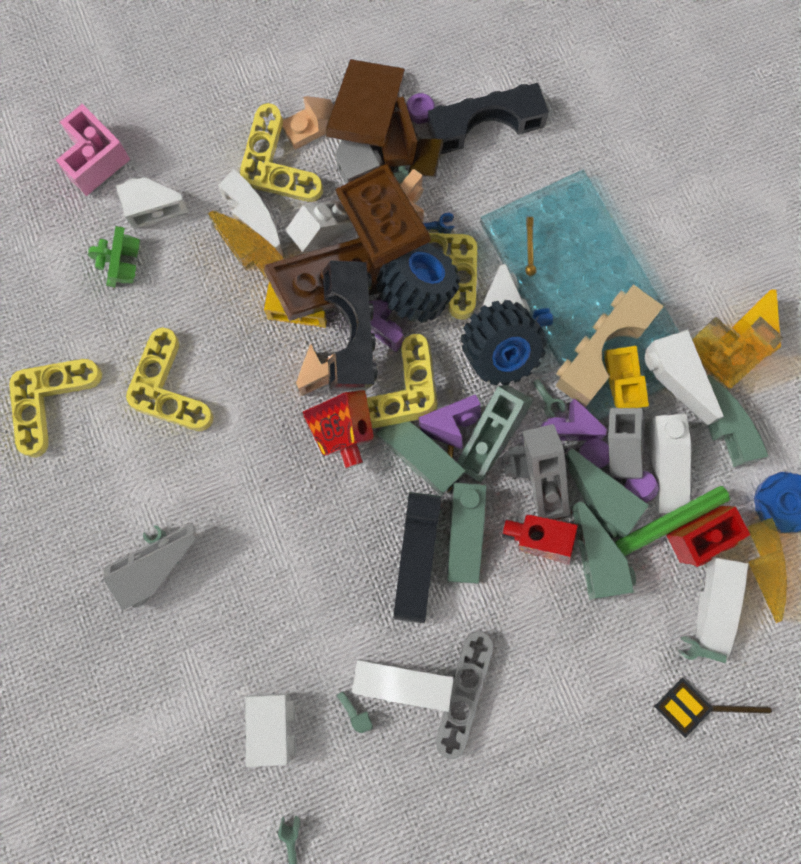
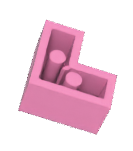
(95, 152)

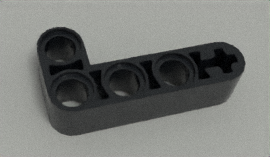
(416, 557)

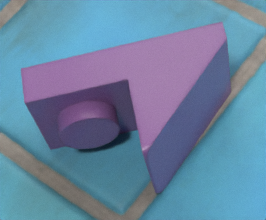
(386, 332)
(444, 422)
(581, 424)

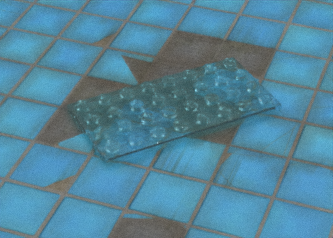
(579, 271)

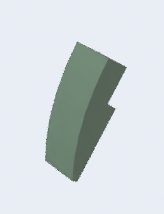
(736, 428)
(422, 455)

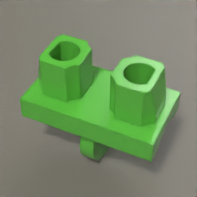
(121, 245)

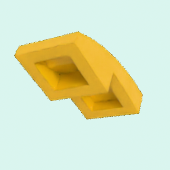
(625, 379)

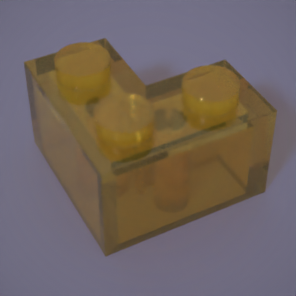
(734, 356)

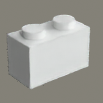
(269, 729)

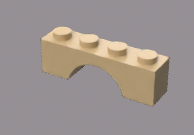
(630, 318)

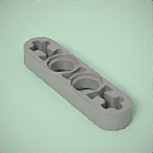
(468, 695)

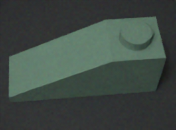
(494, 431)
(607, 499)
(466, 532)
(602, 561)

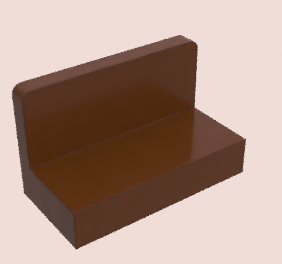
(401, 138)

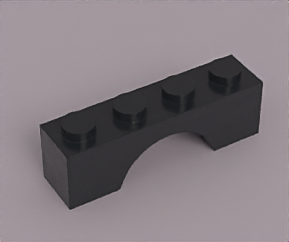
(518, 108)
(348, 288)

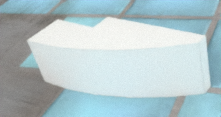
(249, 207)
(721, 605)
(403, 685)

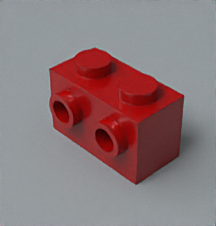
(708, 535)

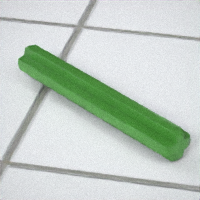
(673, 520)

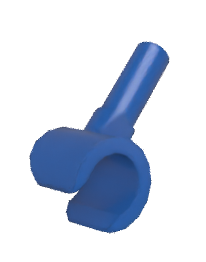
(439, 225)
(543, 317)

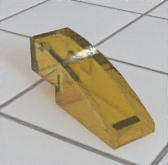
(244, 242)
(769, 566)

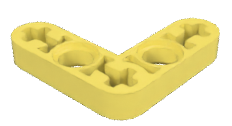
(270, 170)
(463, 263)
(154, 385)
(38, 390)
(414, 390)

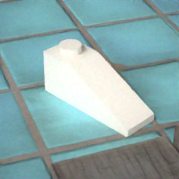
(681, 372)
(670, 460)

